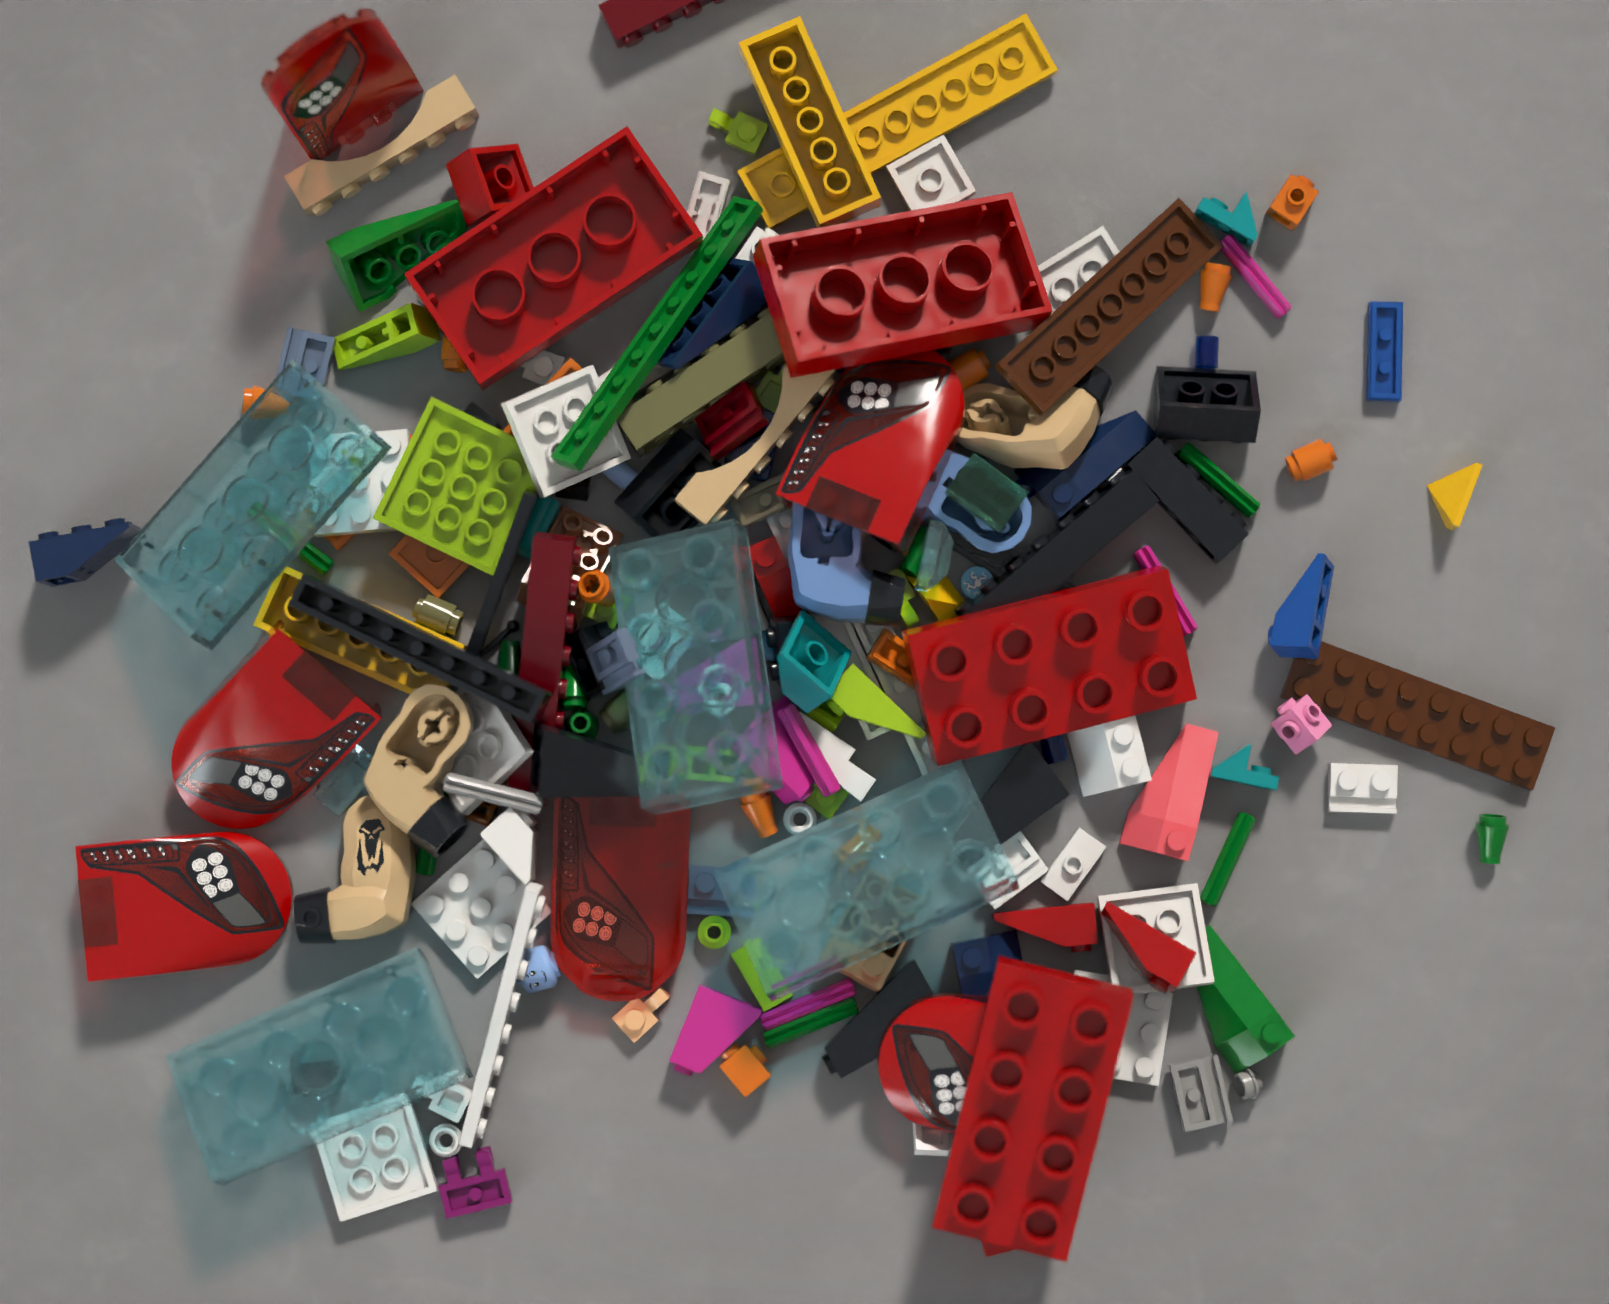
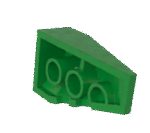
(378, 254)
(1238, 1013)

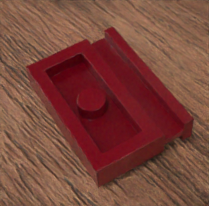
(731, 420)

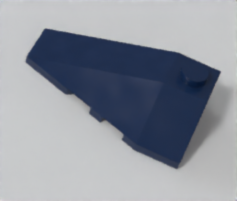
(726, 305)
(1103, 455)
(977, 959)

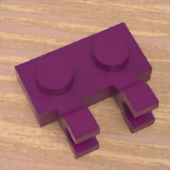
(474, 1192)

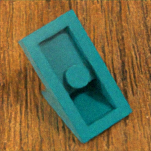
(1238, 223)
(1235, 770)

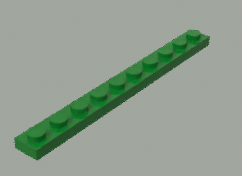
(656, 334)

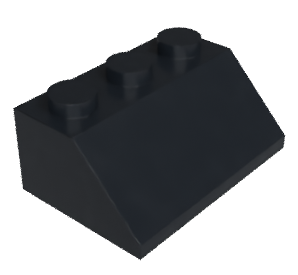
(1206, 404)
(652, 494)

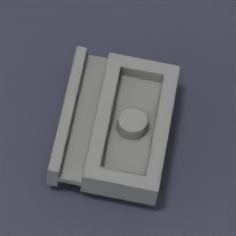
(1200, 1093)

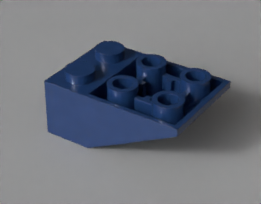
(79, 554)

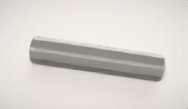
(492, 793)

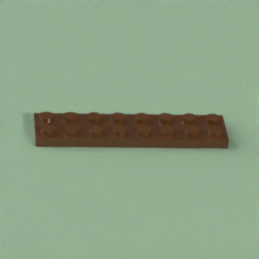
(1108, 306)
(1422, 714)

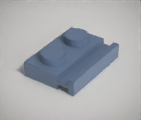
(310, 350)
(615, 660)
(705, 893)

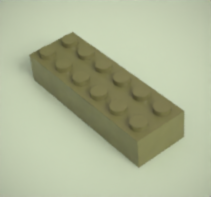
(700, 385)

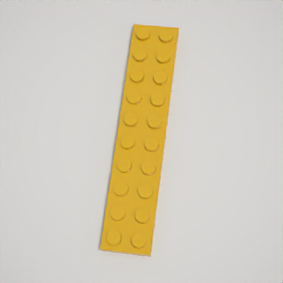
(917, 110)

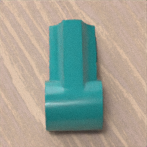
(540, 521)

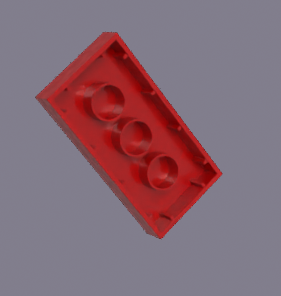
(554, 258)
(901, 284)
(1049, 665)
(1032, 1108)

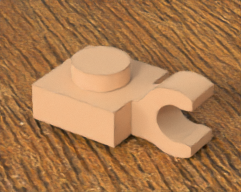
(639, 1016)

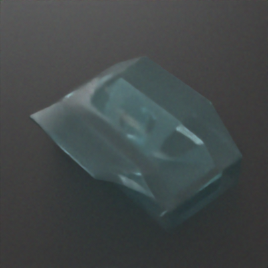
(934, 556)
(345, 782)

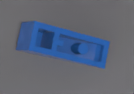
(1302, 615)

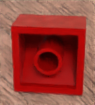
(488, 180)

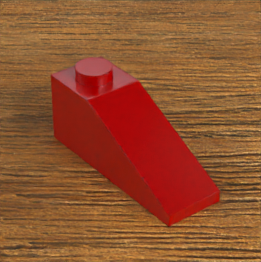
(774, 577)
(1064, 924)
(1153, 952)

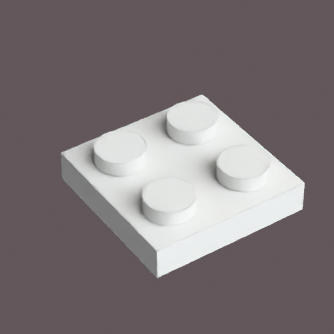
(930, 176)

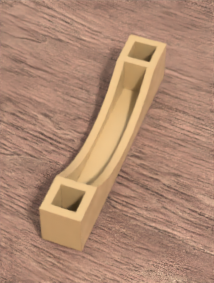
(324, 182)
(712, 490)

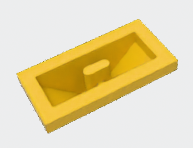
(1453, 494)
(940, 598)

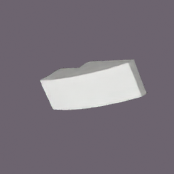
(837, 754)

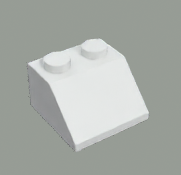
(1109, 756)
(515, 842)

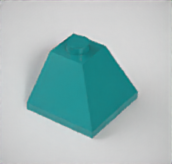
(810, 663)

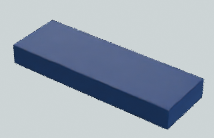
(1384, 351)

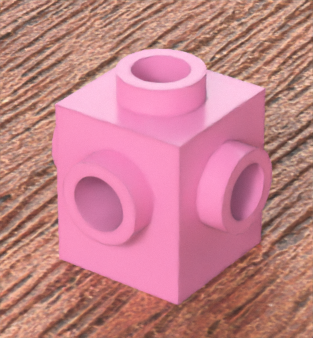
(1300, 723)

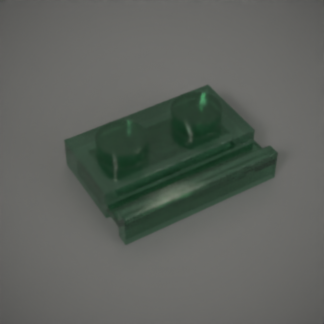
(986, 493)

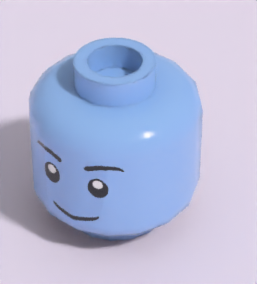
(542, 970)

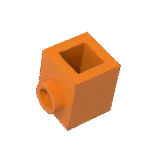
(1292, 201)
(745, 1067)

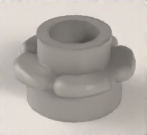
(1247, 1084)

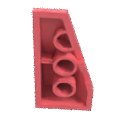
(1171, 803)

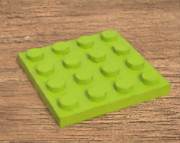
(457, 486)

